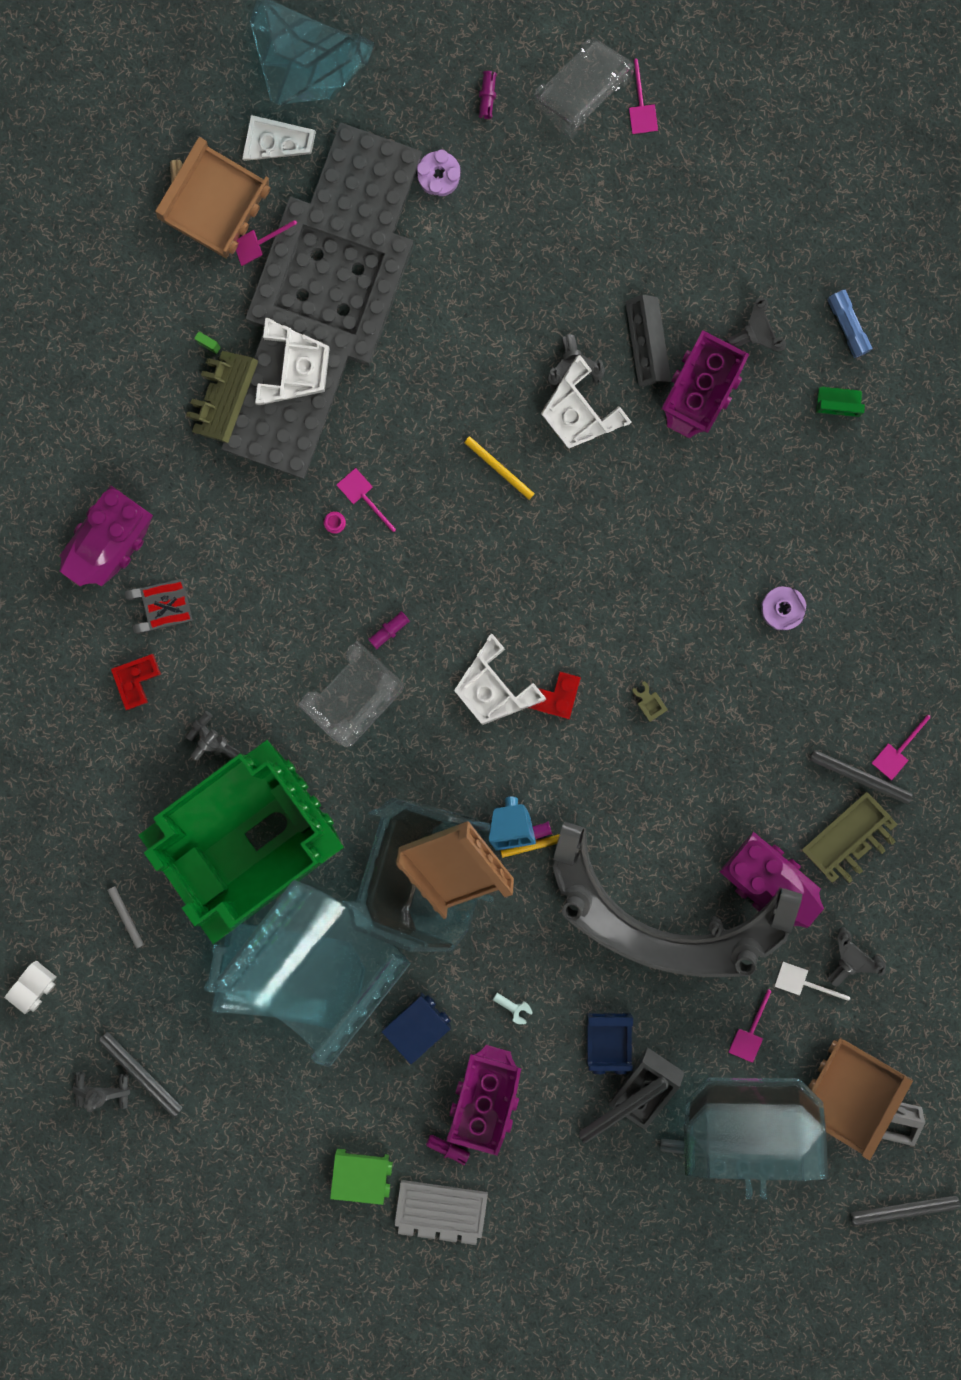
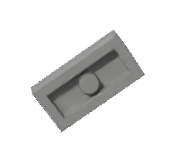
(910, 1116)

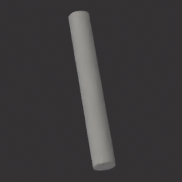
(125, 917)

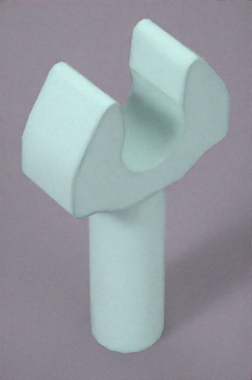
(514, 1008)

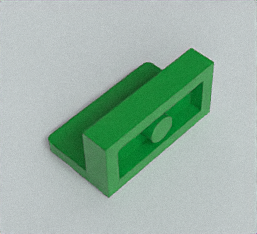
(840, 402)

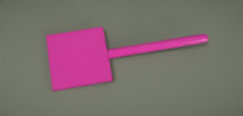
(643, 117)
(249, 248)
(355, 487)
(891, 760)
(746, 1043)

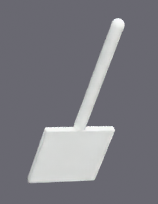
(793, 978)

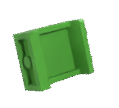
(360, 1178)

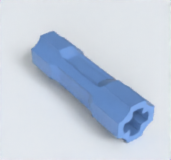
(856, 338)

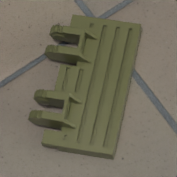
(224, 397)
(848, 836)

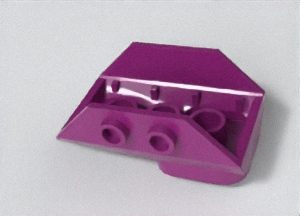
(703, 385)
(105, 539)
(762, 870)
(485, 1101)

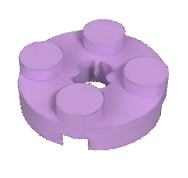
(451, 175)
(794, 614)

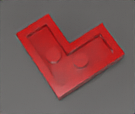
(129, 679)
(562, 699)

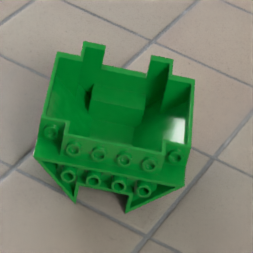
(210, 858)

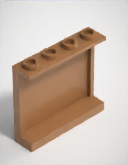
(212, 199)
(453, 867)
(858, 1096)

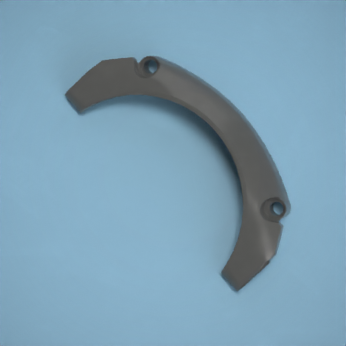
(674, 953)

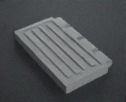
(440, 1210)

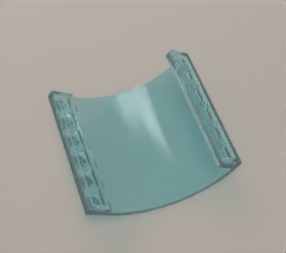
(314, 970)

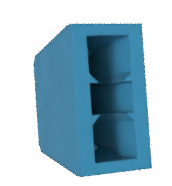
(511, 826)

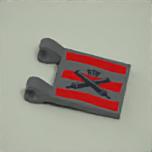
(164, 605)

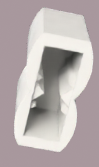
(30, 987)

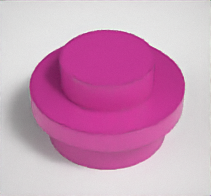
(334, 522)

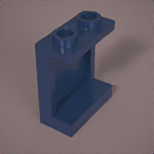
(417, 1028)
(609, 1042)

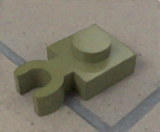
(651, 704)

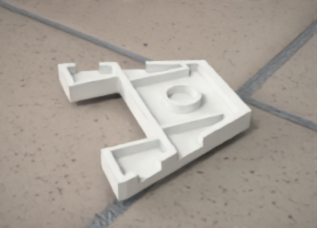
(303, 365)
(572, 415)
(486, 693)

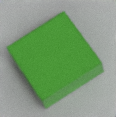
(207, 342)

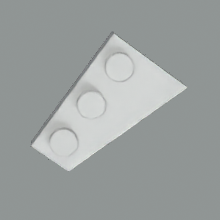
(276, 139)

